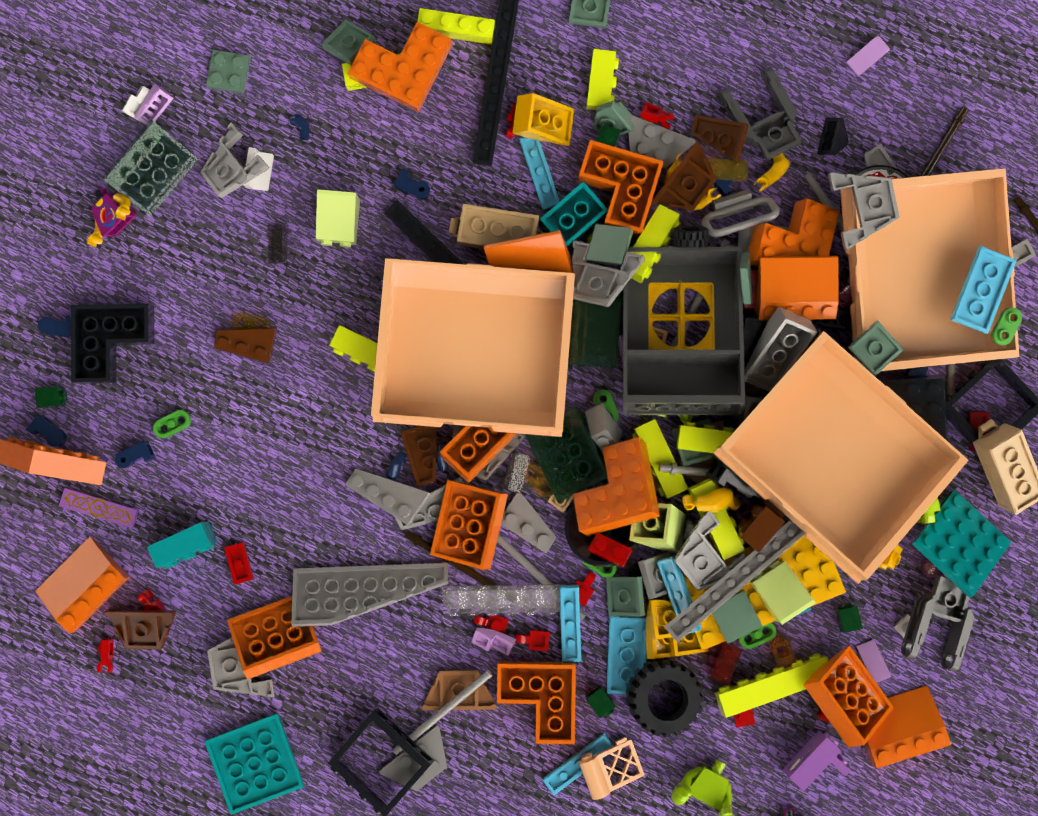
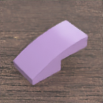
(490, 638)

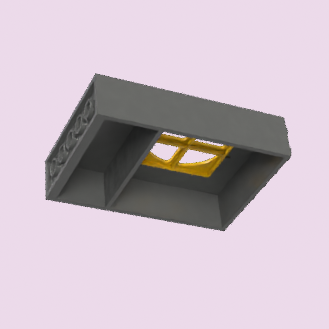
(685, 378)

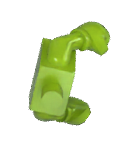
(707, 786)

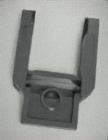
(775, 133)
(946, 602)

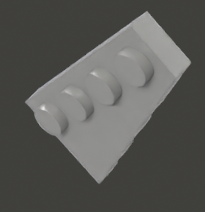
(393, 497)
(430, 510)

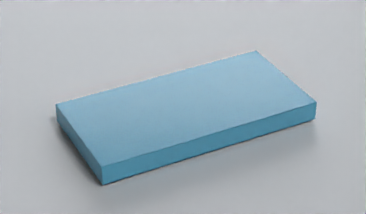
(983, 289)
(625, 651)

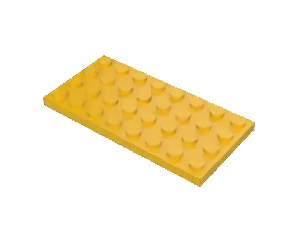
(807, 562)

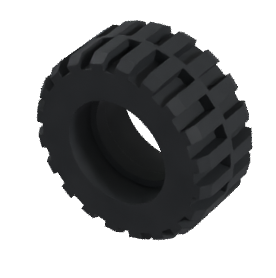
(685, 711)

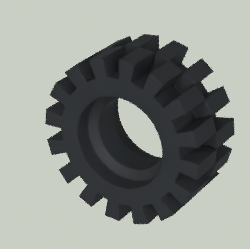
(690, 236)

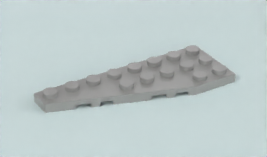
(340, 593)

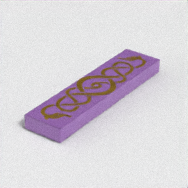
(98, 508)

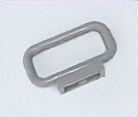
(735, 204)

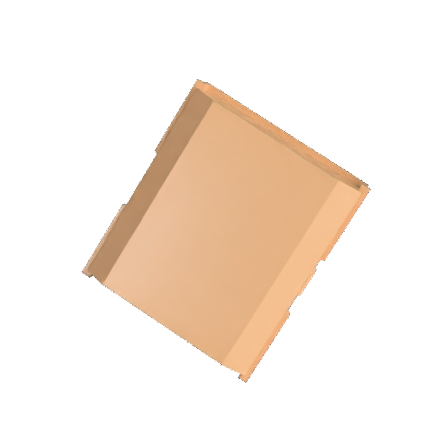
(918, 264)
(473, 347)
(842, 457)

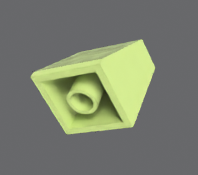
(337, 217)
(661, 532)
(782, 592)

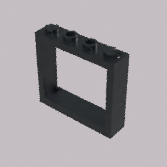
(1010, 377)
(397, 736)

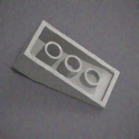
(778, 348)

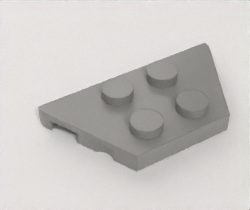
(657, 141)
(404, 766)

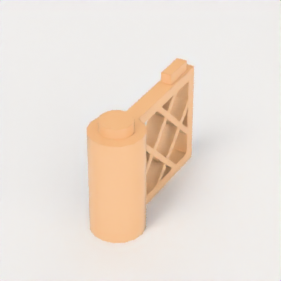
(596, 774)

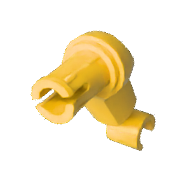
(776, 171)
(712, 502)

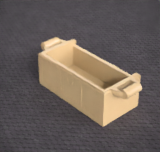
(488, 226)
(1008, 466)

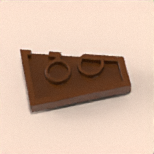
(721, 134)
(248, 342)
(422, 452)

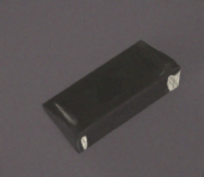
(278, 244)
(516, 472)

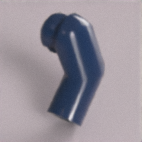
(302, 124)
(443, 466)
(394, 468)

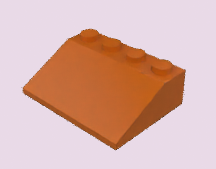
(534, 252)
(799, 285)
(469, 524)
(81, 585)
(268, 639)
(849, 697)
(908, 730)

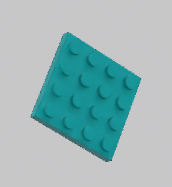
(961, 543)
(254, 763)

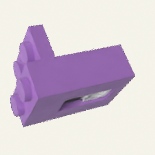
(814, 758)

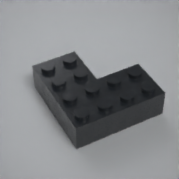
(98, 331)
(924, 396)

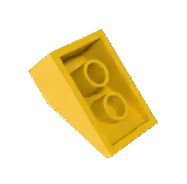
(543, 119)

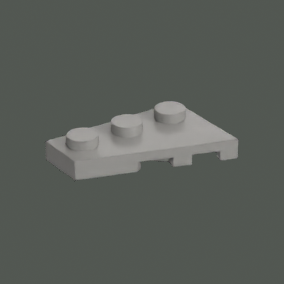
(527, 524)

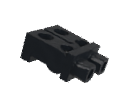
(724, 475)

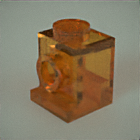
(784, 658)

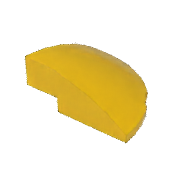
(658, 640)

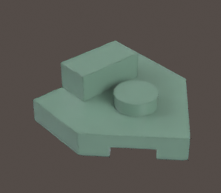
(614, 116)

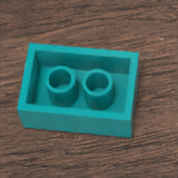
(574, 214)
(182, 545)

